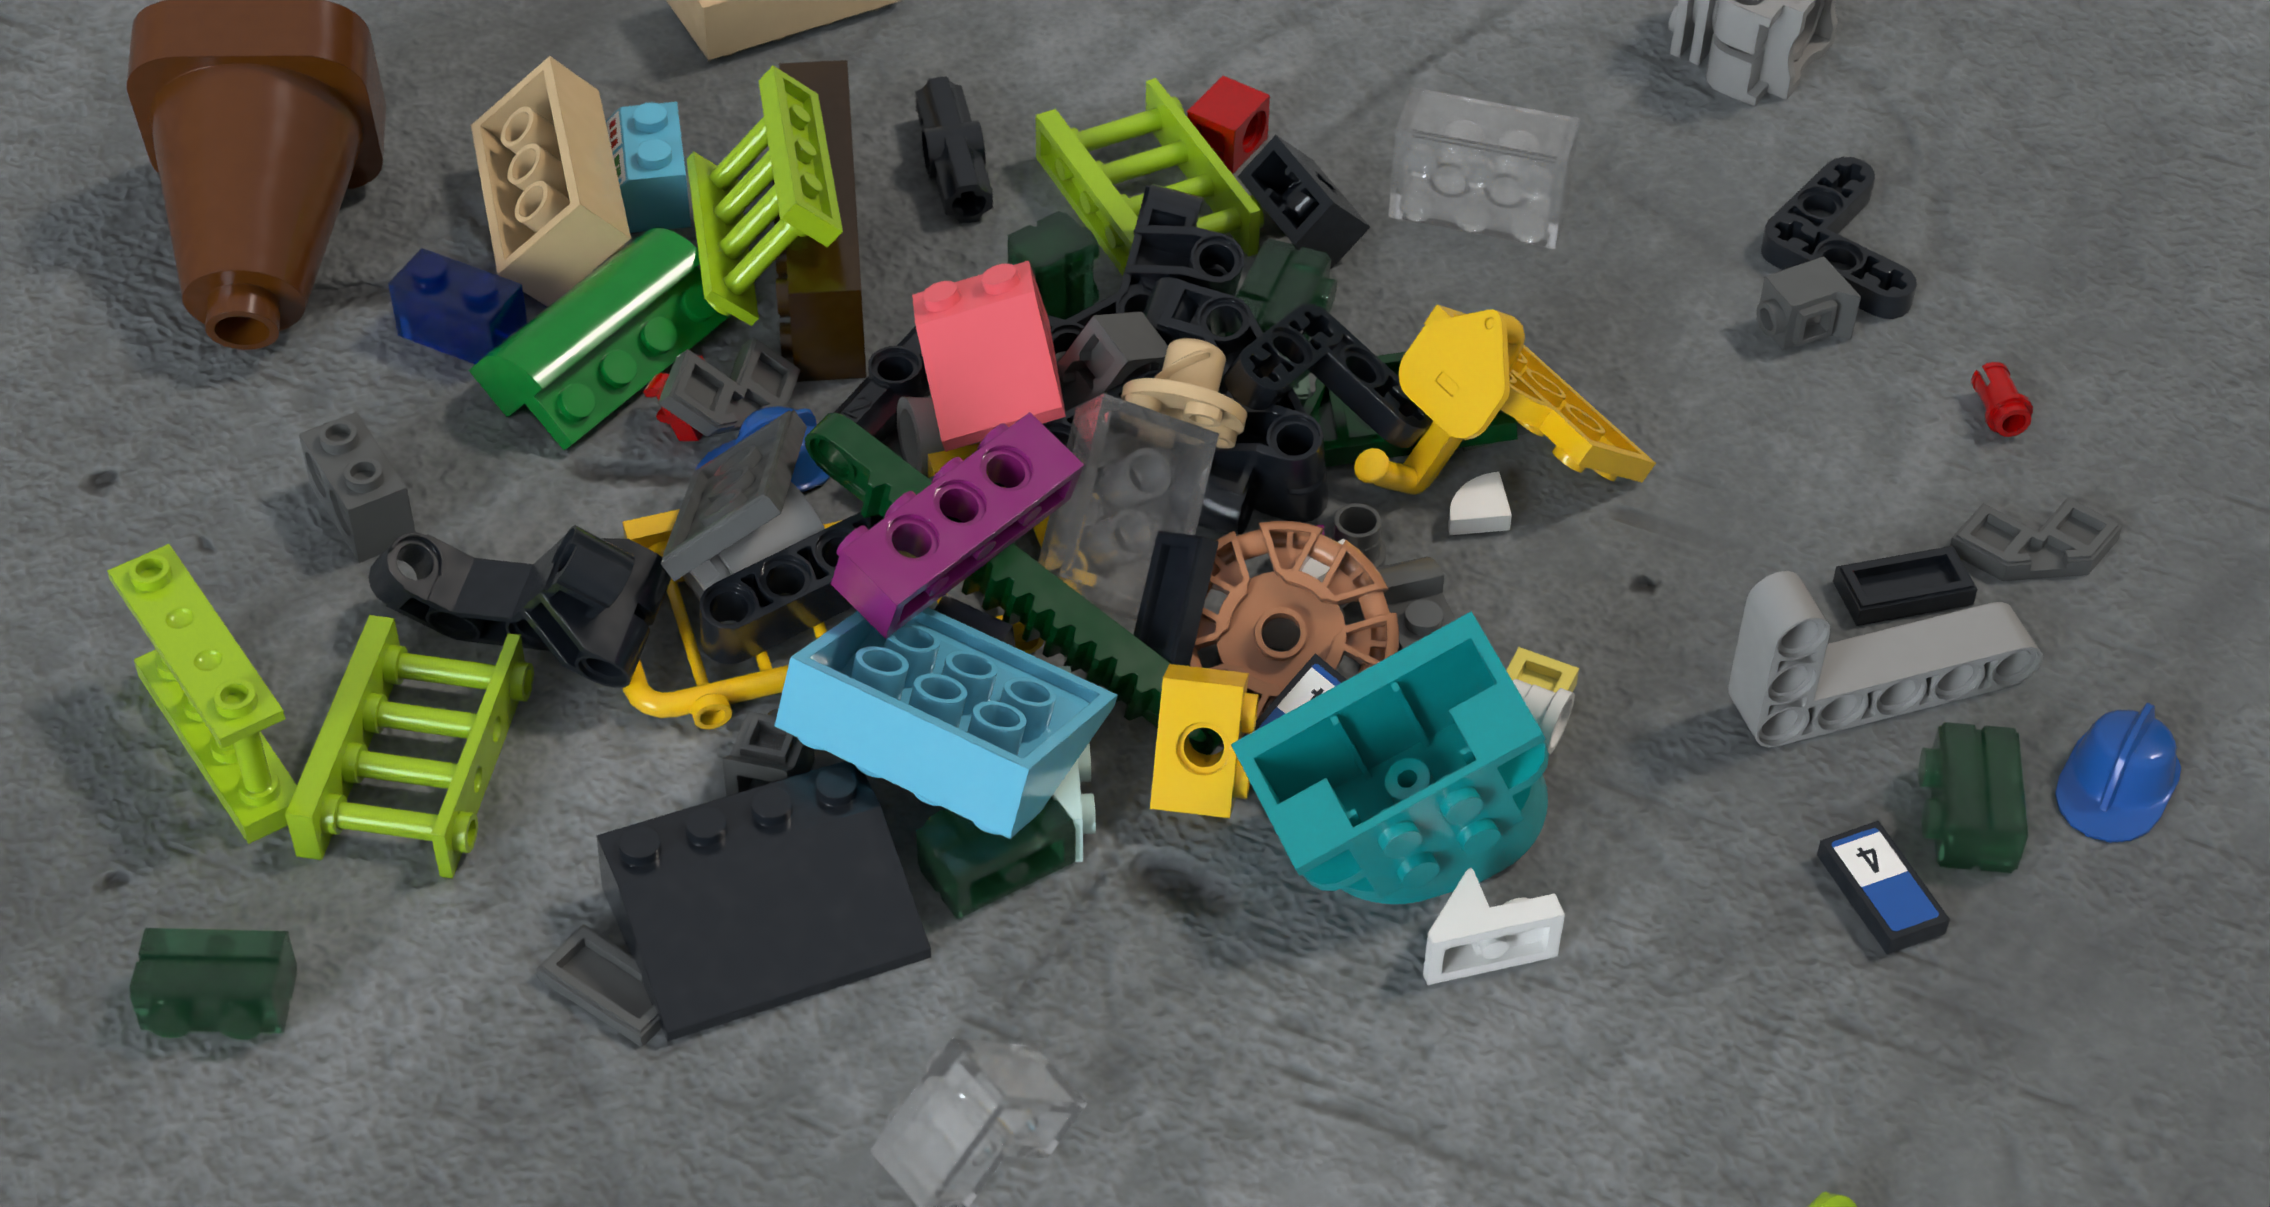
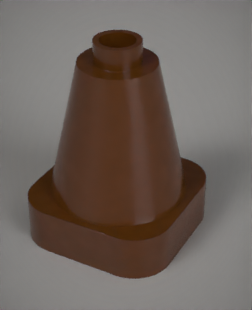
(255, 137)

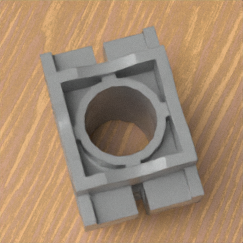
(1753, 42)

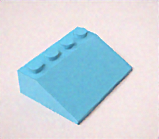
(944, 715)

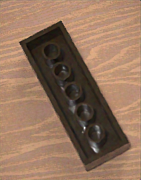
(817, 283)

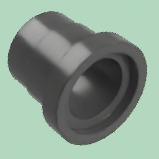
(1362, 528)

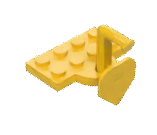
(1471, 369)

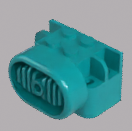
(1406, 772)

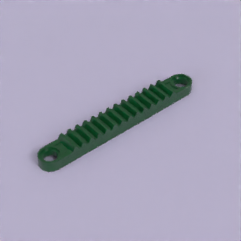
(1010, 581)

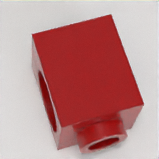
(1232, 120)

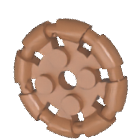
(1297, 597)

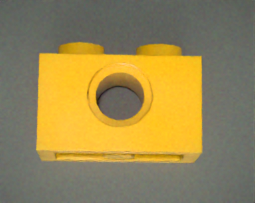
(1181, 775)

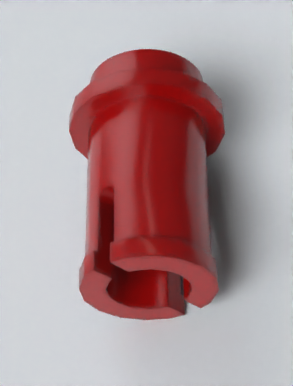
(2006, 408)

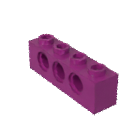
(897, 588)

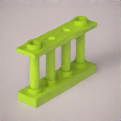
(801, 195)
(1112, 216)
(207, 691)
(362, 708)

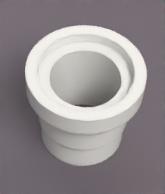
(1548, 708)

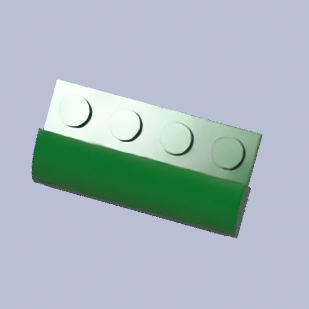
(603, 337)

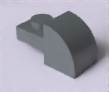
(1416, 598)

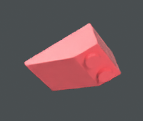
(987, 353)

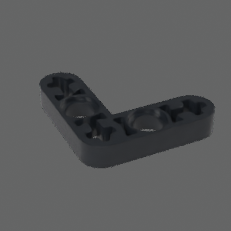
(1795, 235)
(1331, 358)

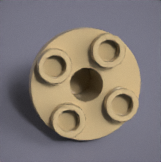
(1190, 389)

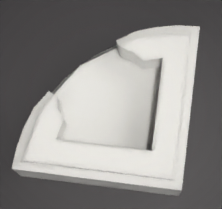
(1480, 506)

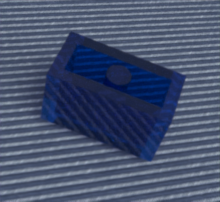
(455, 306)

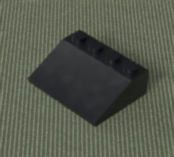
(761, 898)

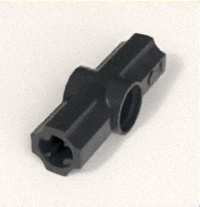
(954, 150)
(892, 375)

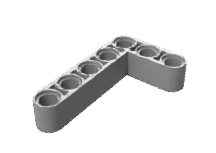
(1801, 687)

